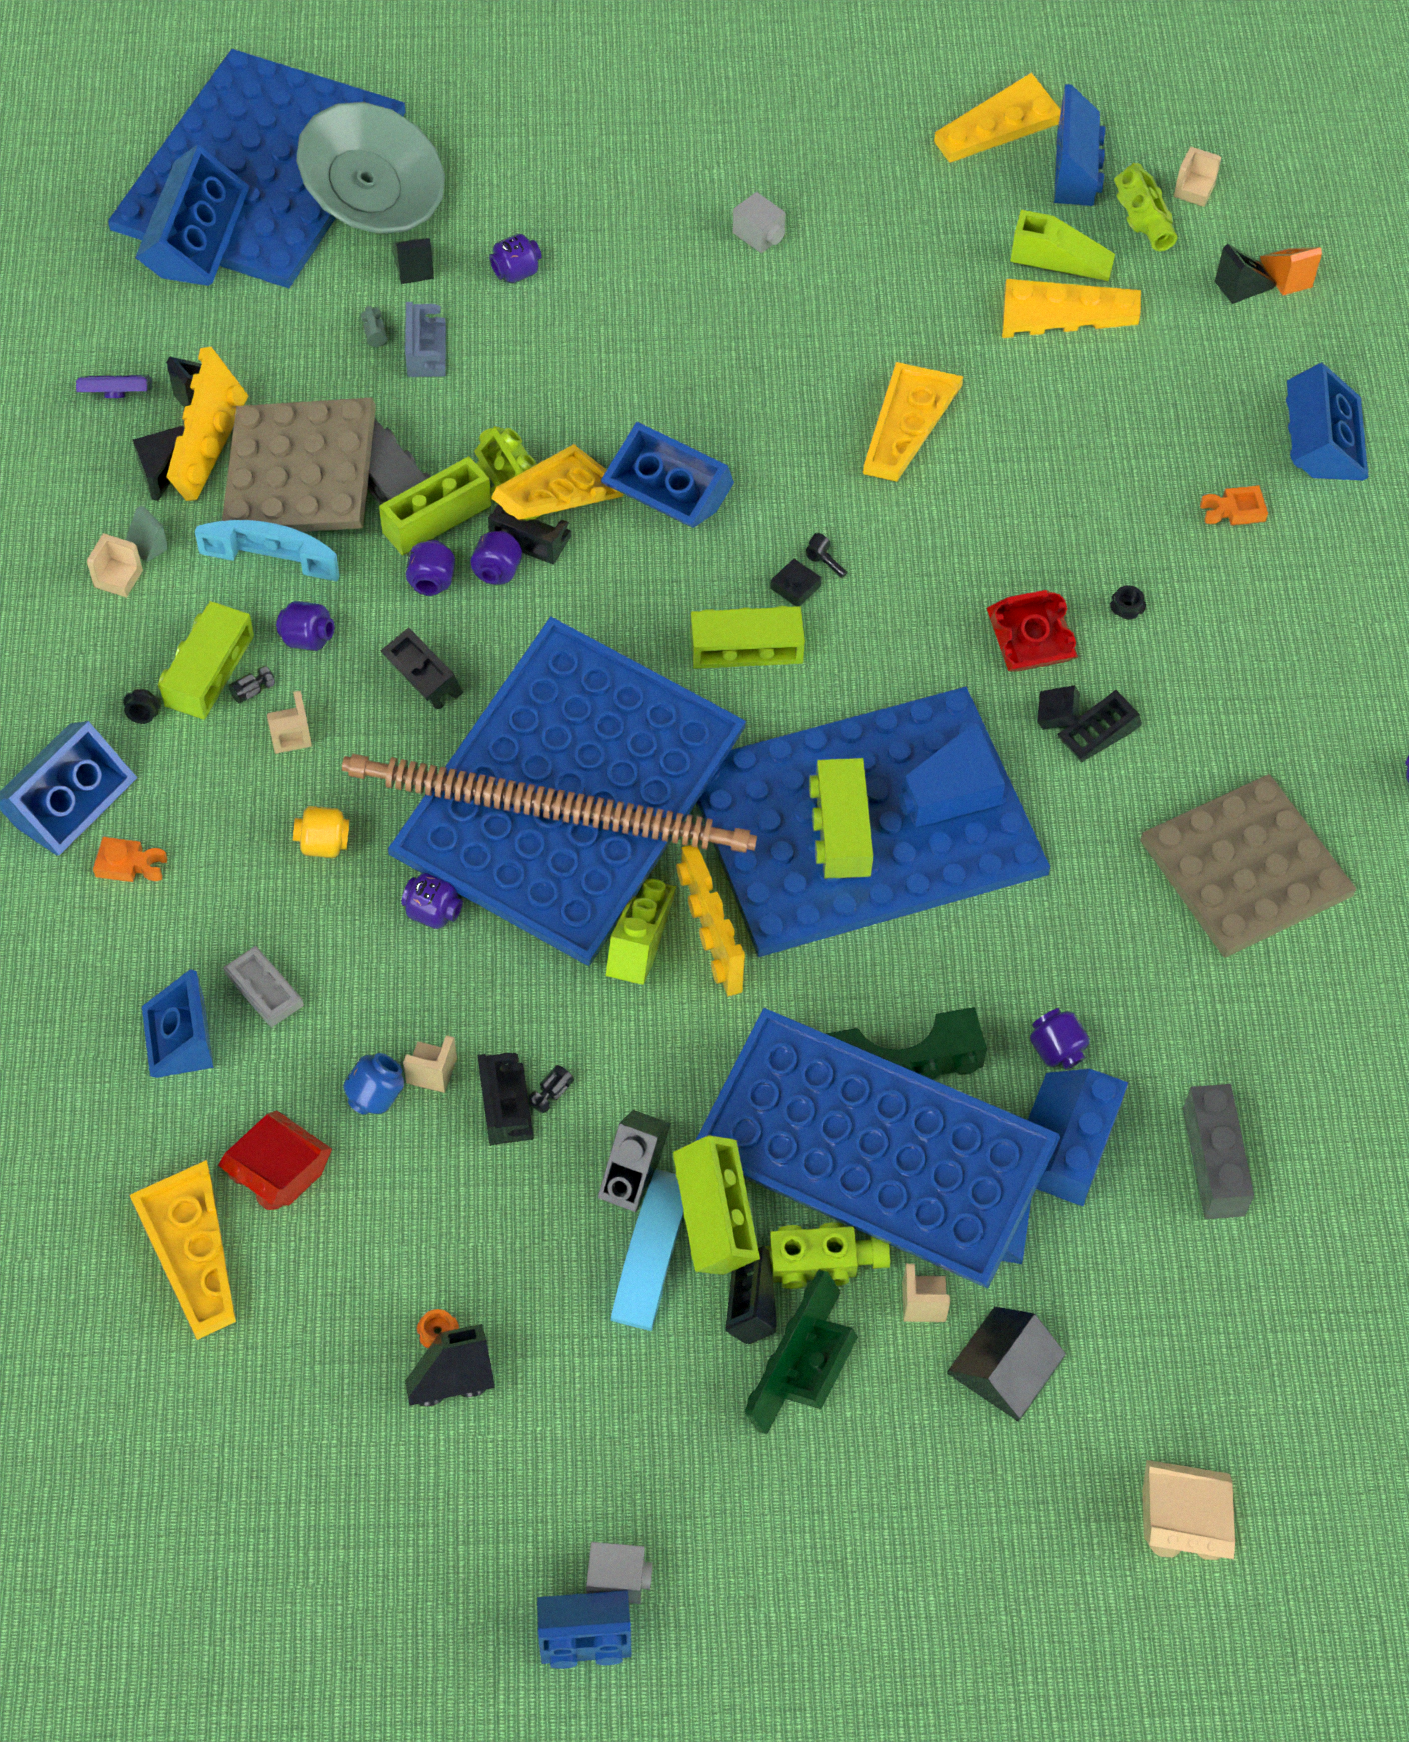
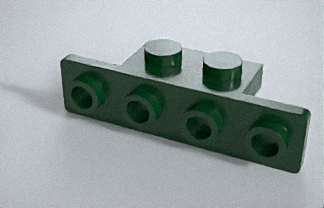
(805, 1359)

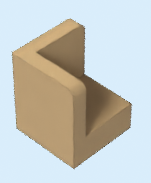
(1197, 176)
(114, 565)
(290, 727)
(431, 1065)
(924, 1297)

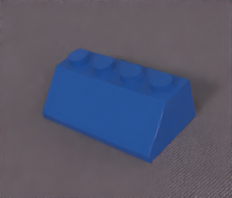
(193, 219)

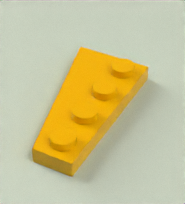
(1000, 119)
(1049, 305)
(908, 415)
(206, 424)
(555, 485)
(715, 931)
(188, 1242)

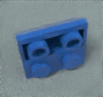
(584, 1628)

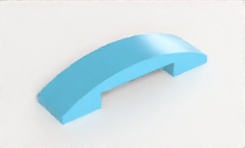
(225, 538)
(649, 1253)

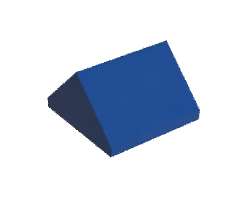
(177, 1029)

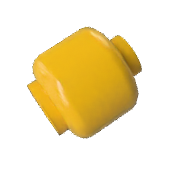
(321, 832)

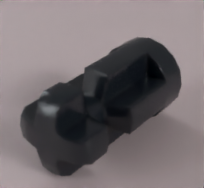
(250, 686)
(552, 1087)

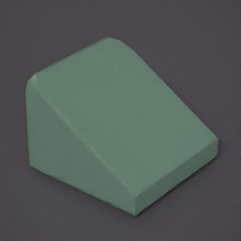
(147, 534)

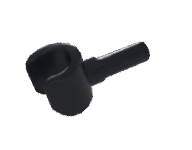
(817, 551)

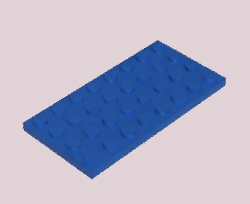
(880, 1146)

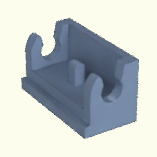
(425, 341)

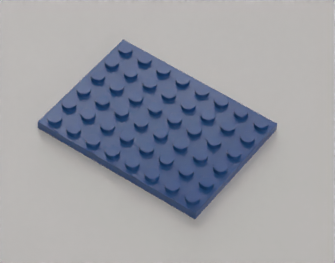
(252, 125)
(582, 725)
(912, 868)

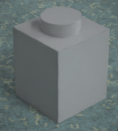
(759, 222)
(618, 1569)

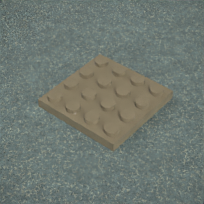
(301, 464)
(1247, 865)

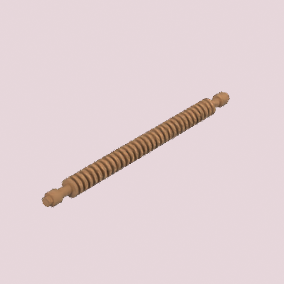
(360, 767)

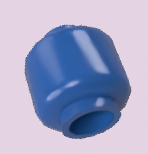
(373, 1084)

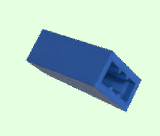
(953, 781)

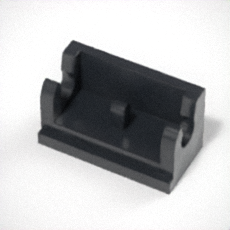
(533, 536)
(421, 667)
(505, 1098)

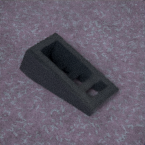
(1113, 703)
(753, 1311)

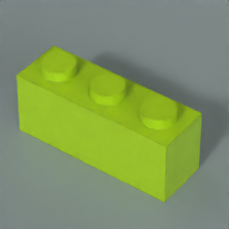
(435, 505)
(747, 637)
(206, 660)
(842, 818)
(715, 1205)

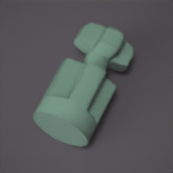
(374, 328)

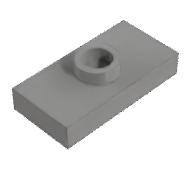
(263, 986)

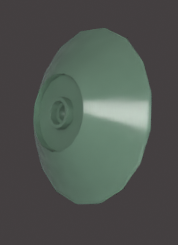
(374, 146)

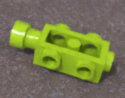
(1145, 206)
(502, 456)
(814, 1254)

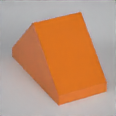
(1293, 268)

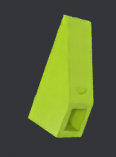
(1056, 246)
(639, 932)

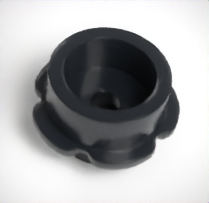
(1131, 596)
(141, 706)

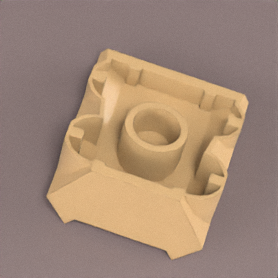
(1188, 1511)

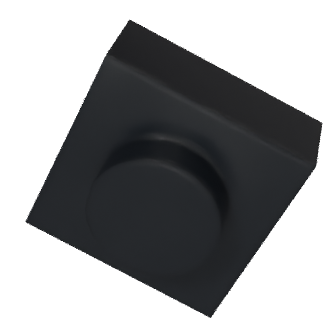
(795, 582)
(1058, 707)

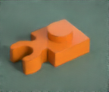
(1238, 504)
(124, 858)

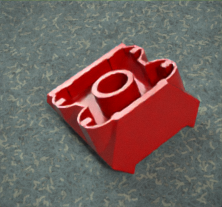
(1032, 630)
(276, 1160)

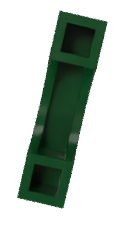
(951, 1046)

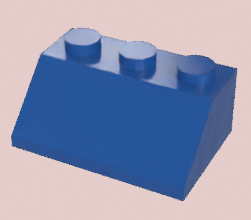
(1078, 150)
(1326, 426)
(668, 476)
(65, 787)
(1082, 1111)

